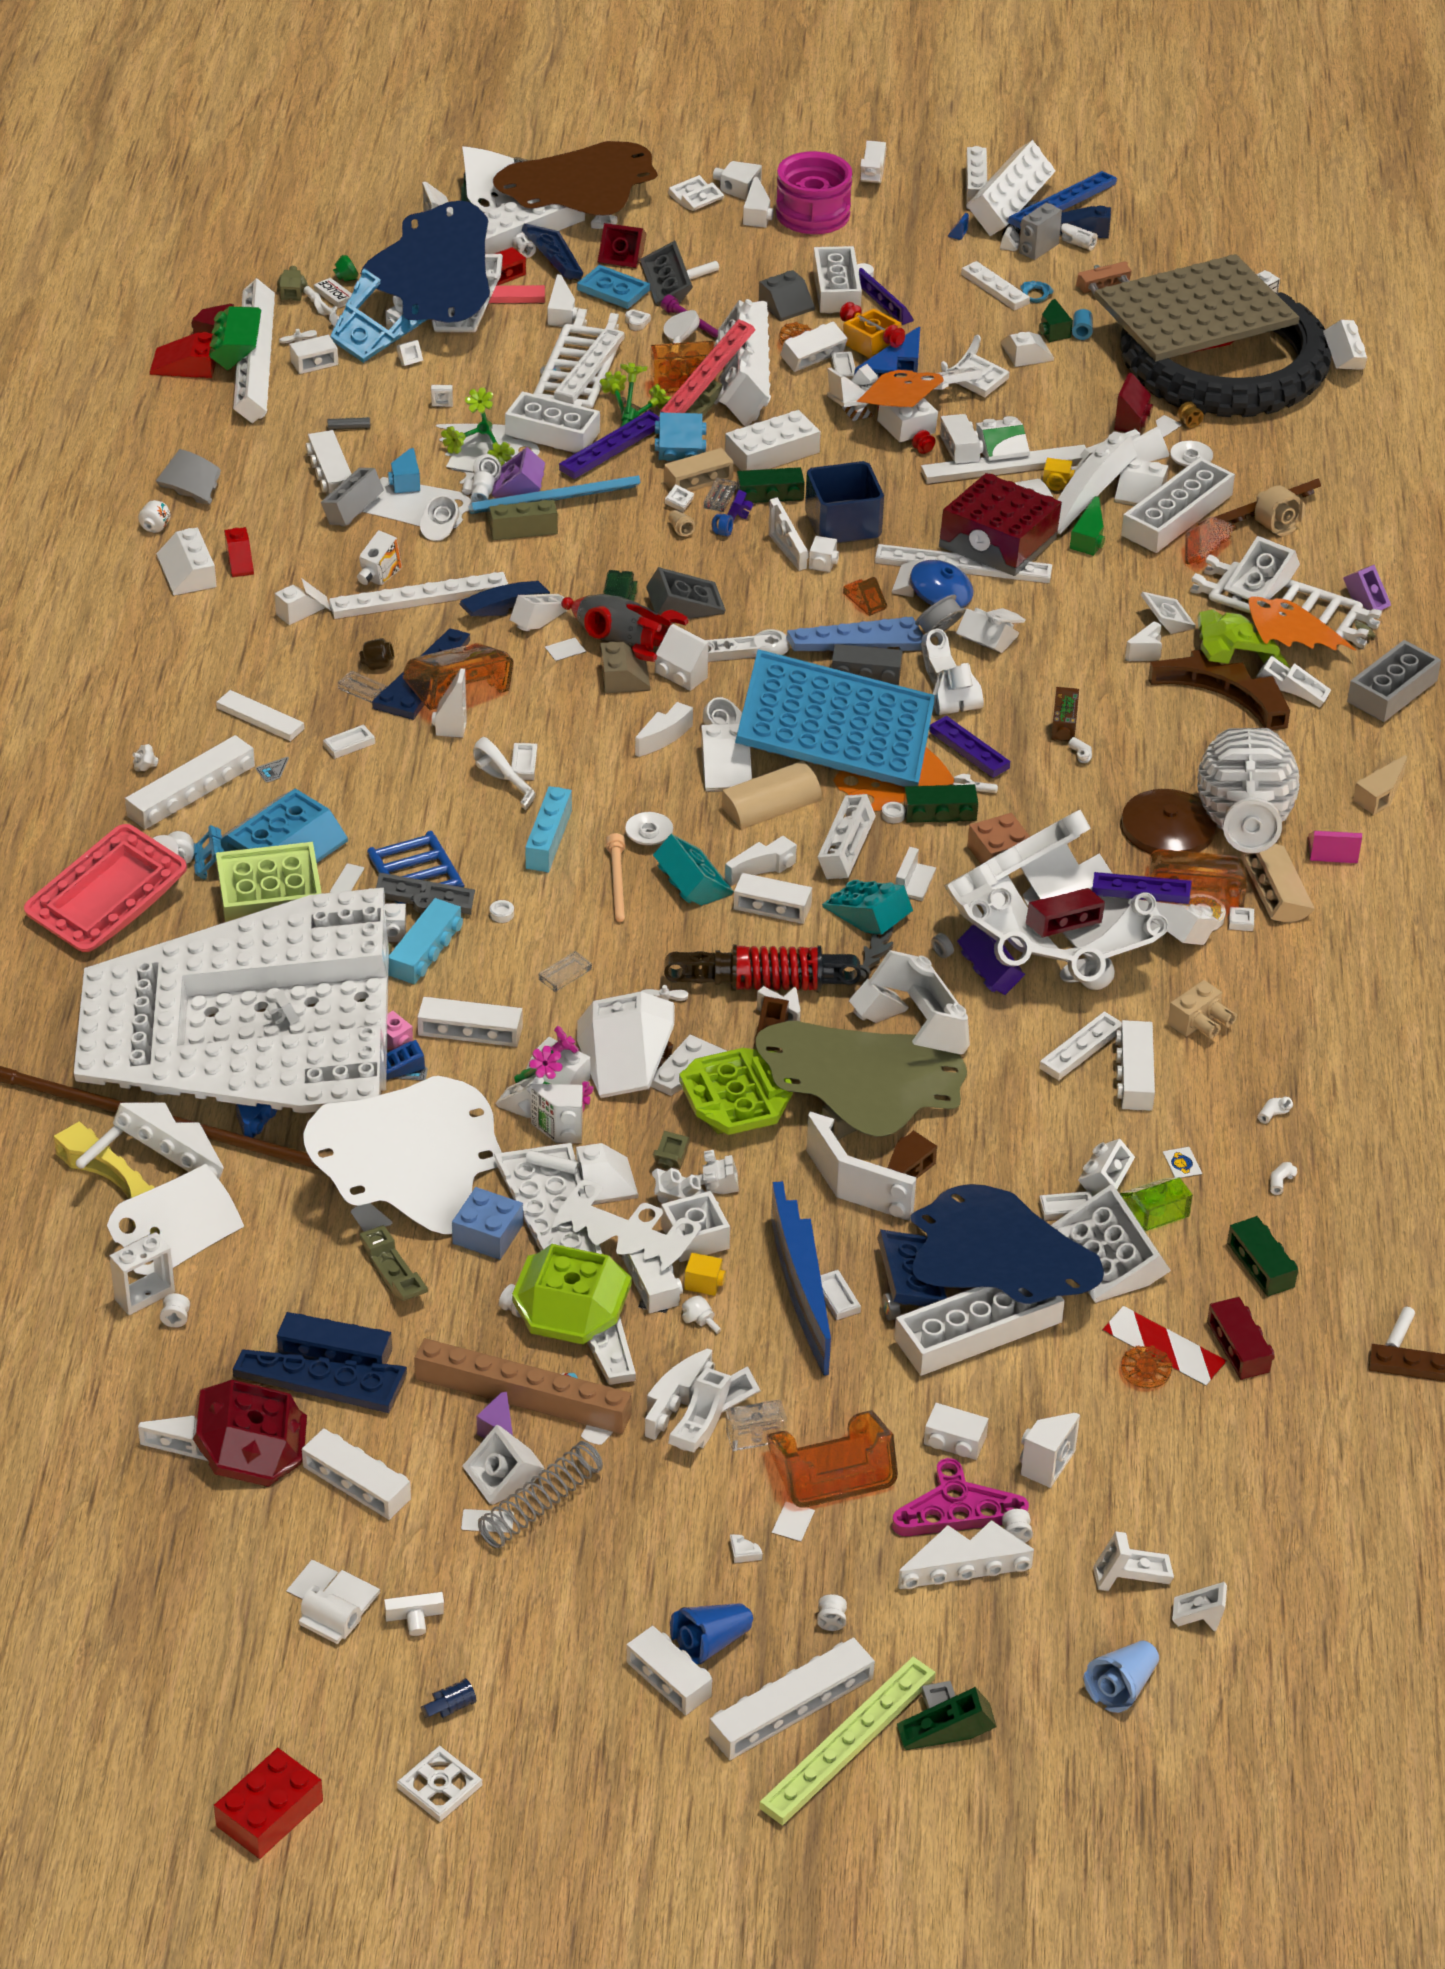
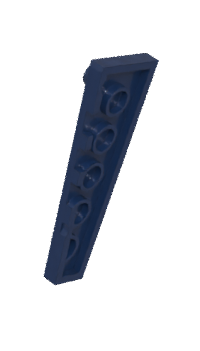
(399, 697)
(346, 1382)

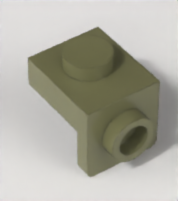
(671, 1150)

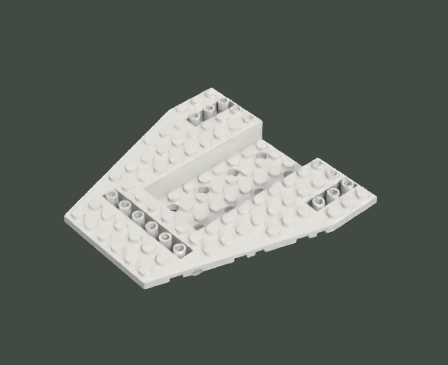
(150, 1008)

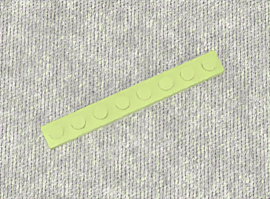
(847, 1741)

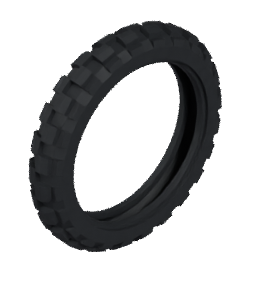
(1239, 395)

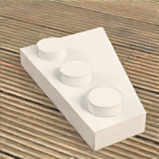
(667, 1076)

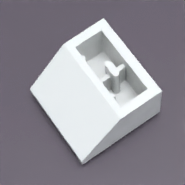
(980, 630)

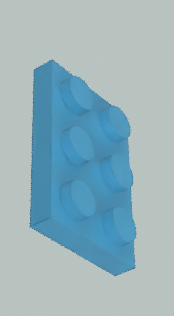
(613, 286)

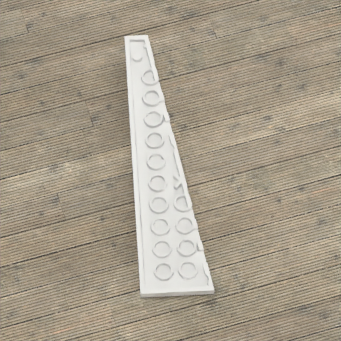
(542, 1194)

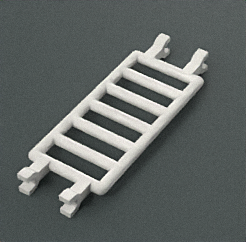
(578, 327)
(1344, 630)

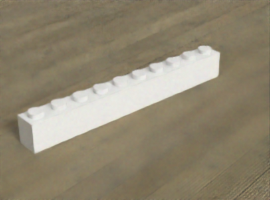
(253, 369)

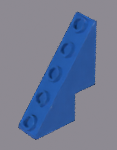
(900, 358)

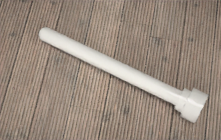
(98, 1147)

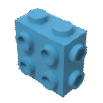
(679, 435)

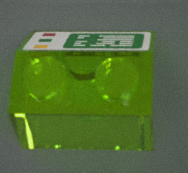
(1159, 1202)

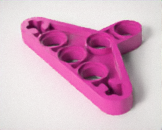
(939, 1503)

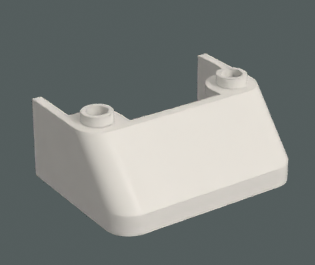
(946, 1019)

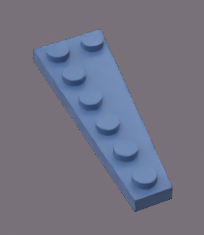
(880, 634)

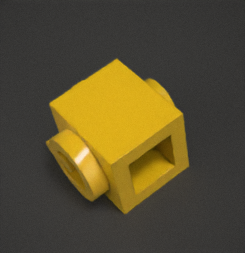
(1057, 473)

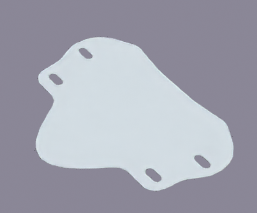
(407, 1148)

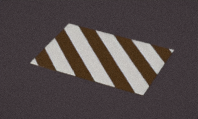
(857, 414)

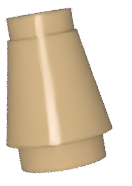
(681, 523)

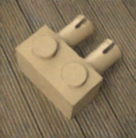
(1197, 1009)

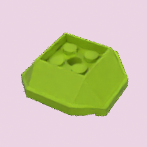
(734, 1091)
(570, 1293)

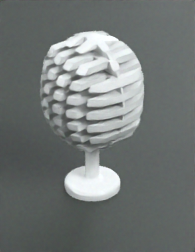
(1248, 786)

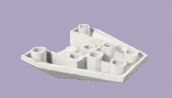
(625, 1040)

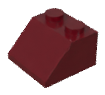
(1132, 406)

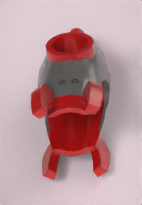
(624, 621)

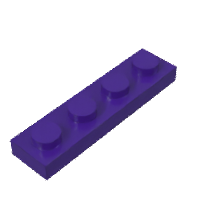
(969, 746)
(1129, 885)

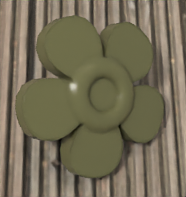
(1358, 625)

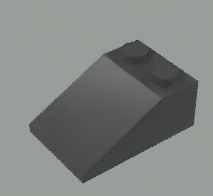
(684, 594)

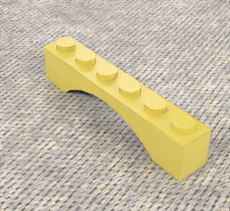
(77, 1139)

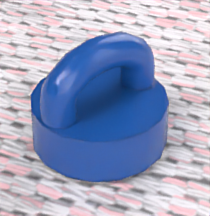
(725, 524)

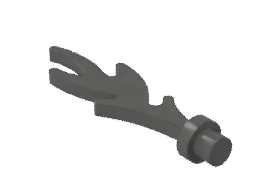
(877, 950)

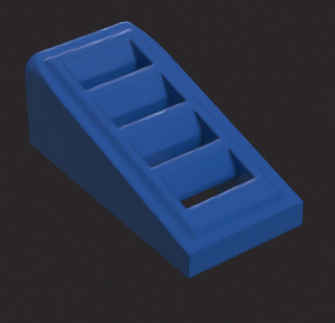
(411, 1058)

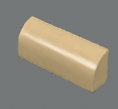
(771, 795)
(1278, 884)

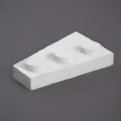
(786, 536)

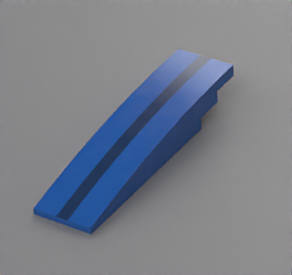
(801, 1273)

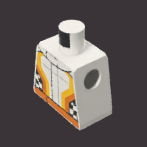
(379, 559)

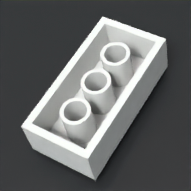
(836, 277)
(552, 422)
(773, 442)

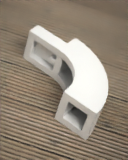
(703, 1411)

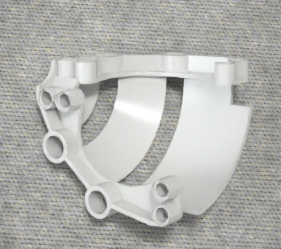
(1052, 872)

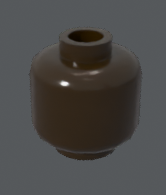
(377, 654)

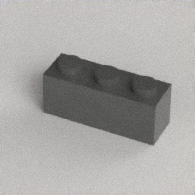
(869, 662)

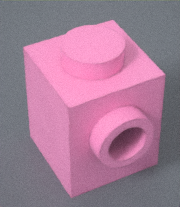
(398, 1031)

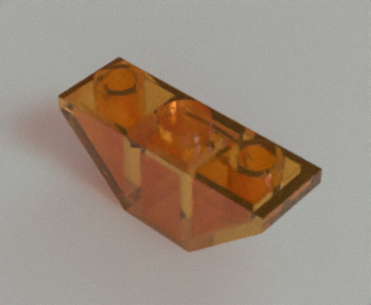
(1205, 538)

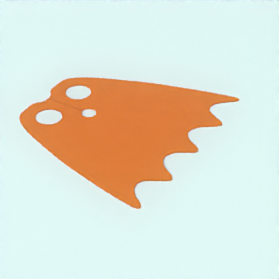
(1294, 627)

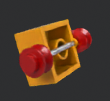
(870, 331)

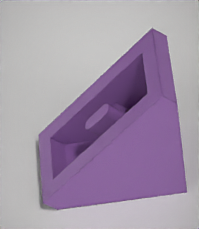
(494, 1414)

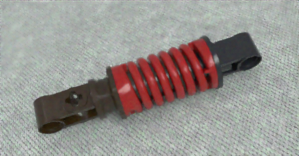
(765, 967)

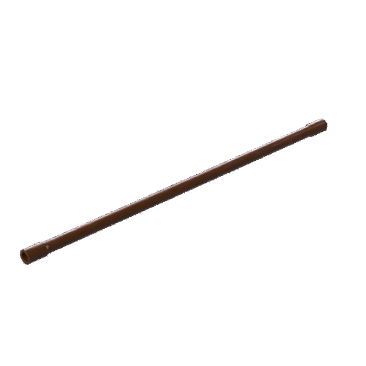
(13, 1077)

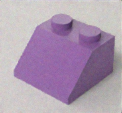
(520, 475)

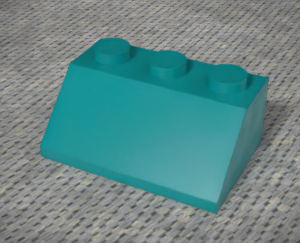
(691, 871)

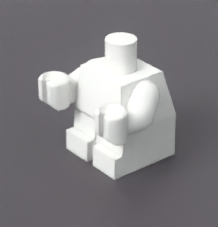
(719, 1175)

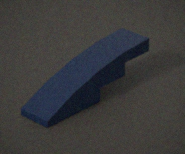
(501, 598)

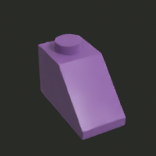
(1367, 588)

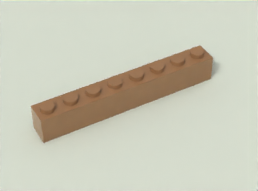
(524, 1384)

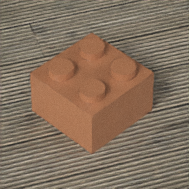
(995, 836)

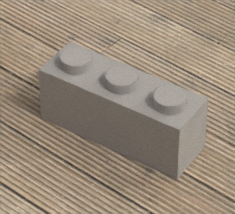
(352, 496)

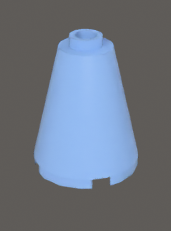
(1120, 1675)

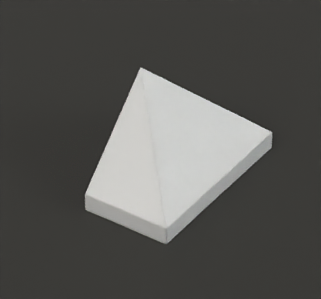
(741, 1388)

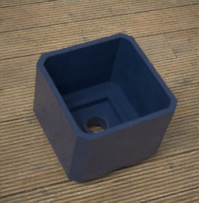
(844, 502)

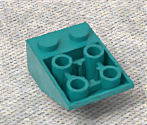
(870, 905)

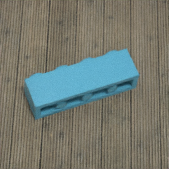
(548, 829)
(425, 941)

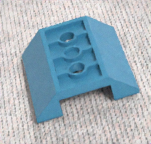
(279, 827)

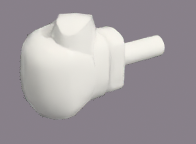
(699, 1310)

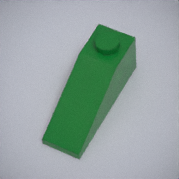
(1088, 532)

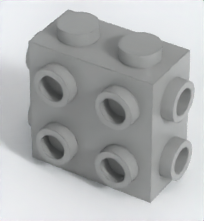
(1040, 231)

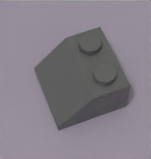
(786, 295)

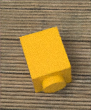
(704, 1274)

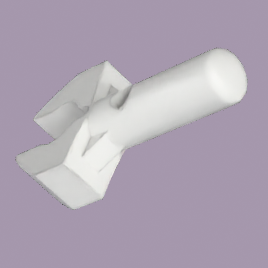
(964, 779)

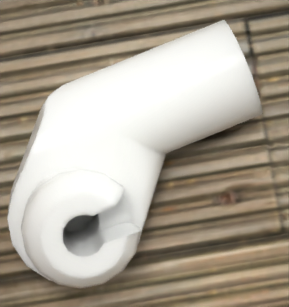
(1283, 1171)

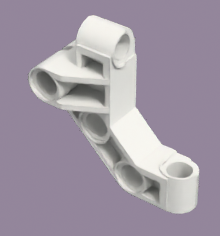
(953, 685)

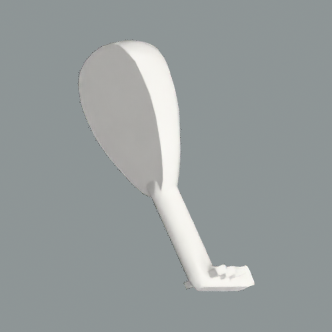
(681, 326)
(494, 763)

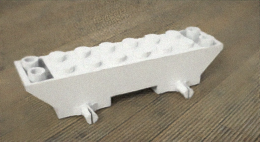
(747, 373)

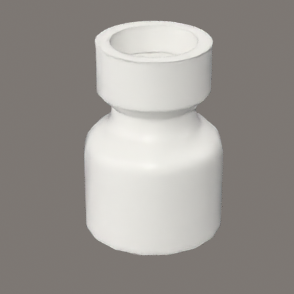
(479, 487)

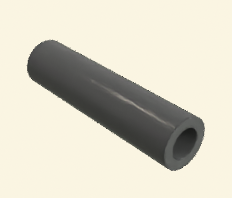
(348, 423)

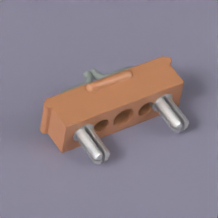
(1103, 276)

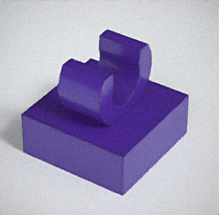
(738, 506)

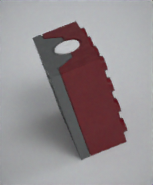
(1000, 524)

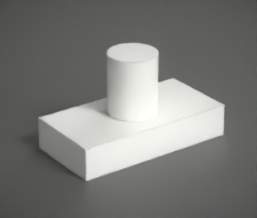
(414, 1610)

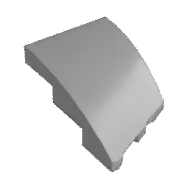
(190, 476)

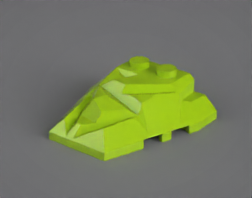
(1231, 631)

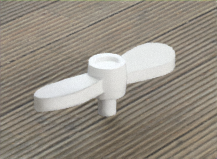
(298, 336)
(664, 993)

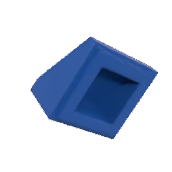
(960, 228)

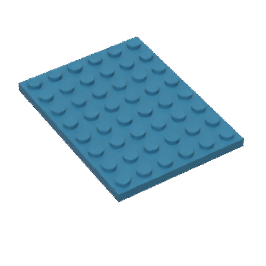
(836, 719)

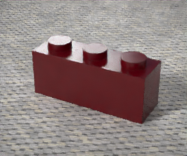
(1065, 912)
(1240, 1338)

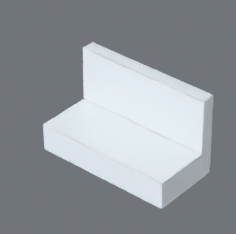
(915, 876)

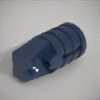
(450, 1699)

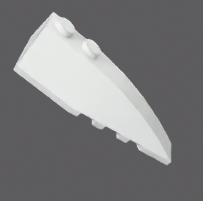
(1095, 476)

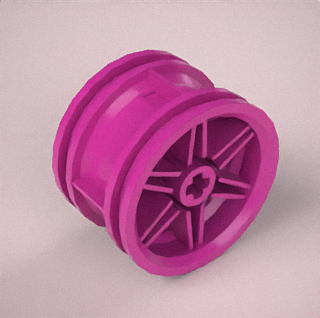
(813, 192)

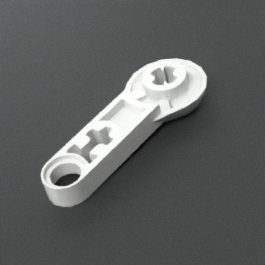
(747, 647)

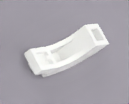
(873, 162)

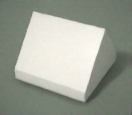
(1010, 239)
(864, 376)

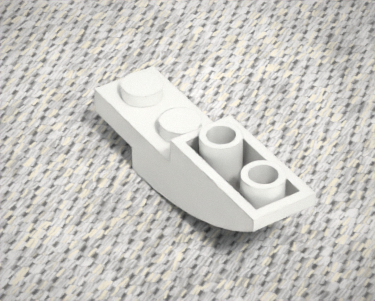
(672, 1390)

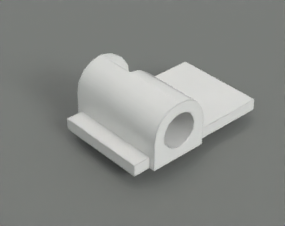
(338, 1608)

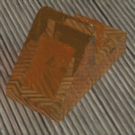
(866, 595)

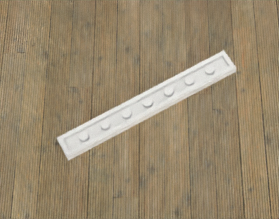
(950, 471)
(901, 555)

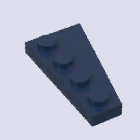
(555, 250)

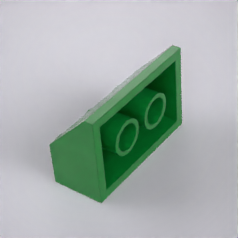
(234, 335)

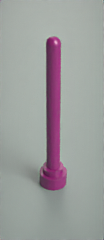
(672, 305)

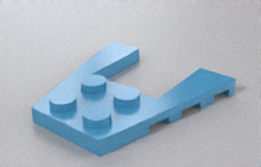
(360, 333)

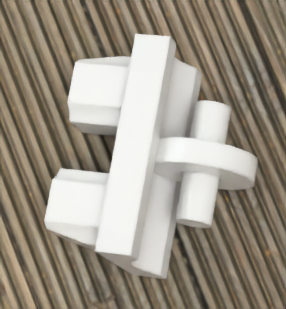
(673, 1186)

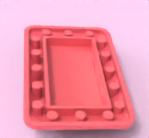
(106, 888)

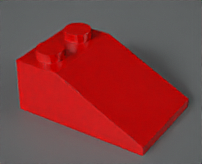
(185, 357)

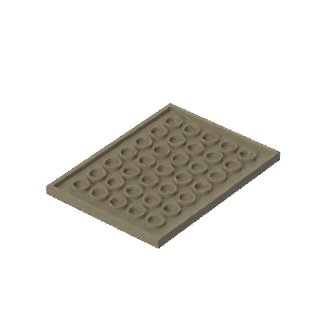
(1196, 307)

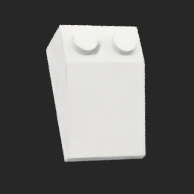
(1263, 570)
(723, 759)
(1186, 923)

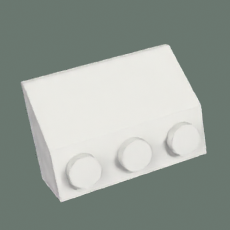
(187, 562)

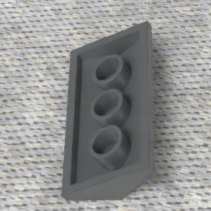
(666, 273)

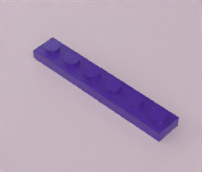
(609, 445)

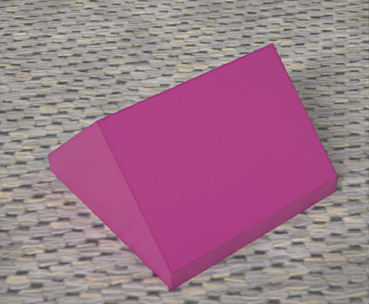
(1334, 846)

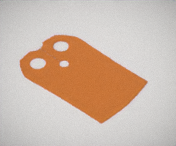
(894, 392)
(932, 773)

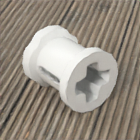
(527, 244)

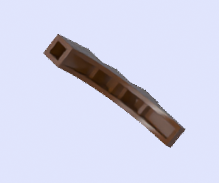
(1232, 680)

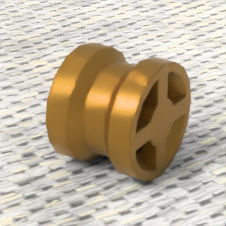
(1190, 415)

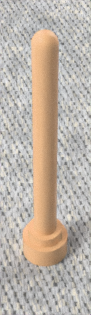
(615, 845)

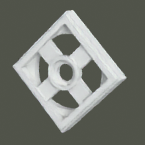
(457, 1796)

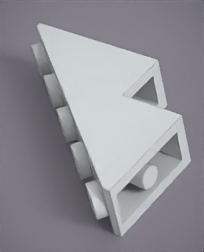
(179, 1142)
(956, 1558)

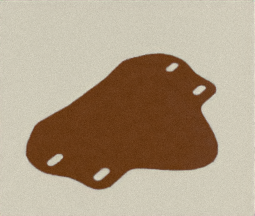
(585, 180)

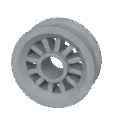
(941, 615)

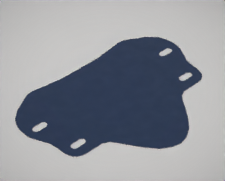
(437, 263)
(999, 1245)

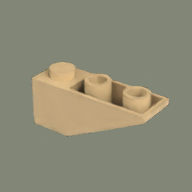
(1379, 788)

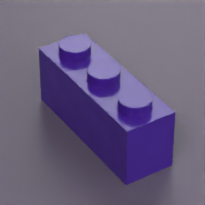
(979, 949)

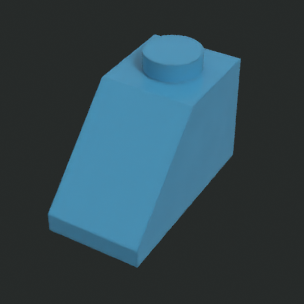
(405, 473)

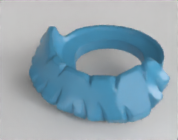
(1027, 286)

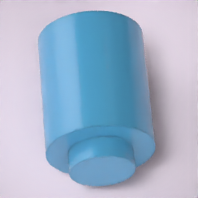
(1082, 324)

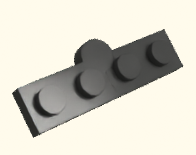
(422, 892)

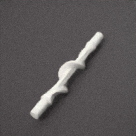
(321, 307)

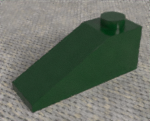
(949, 1721)

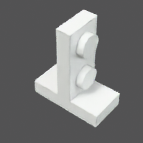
(1123, 1562)

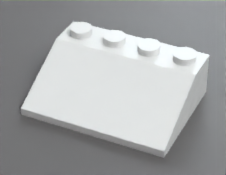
(1116, 1236)

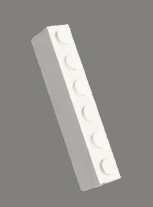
(189, 782)
(791, 1698)

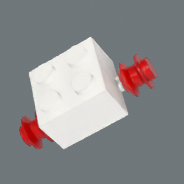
(911, 423)

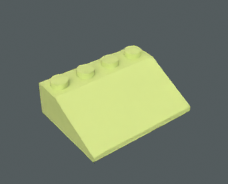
(266, 877)

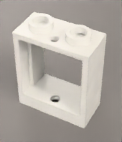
(159, 1283)

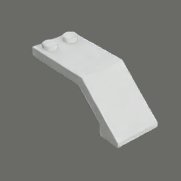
(857, 1179)

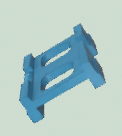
(212, 848)

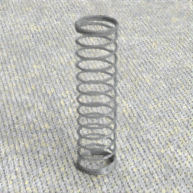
(482, 1528)

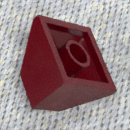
(621, 245)

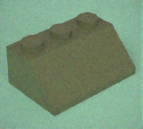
(523, 519)

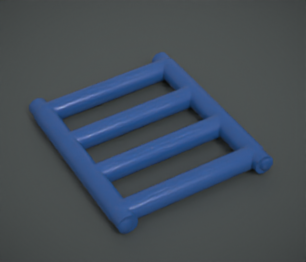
(437, 853)

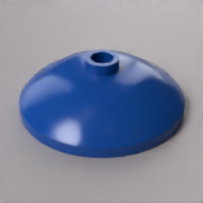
(938, 579)

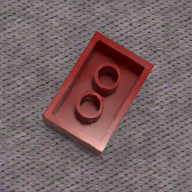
(268, 1803)

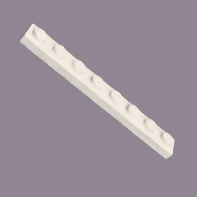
(414, 595)

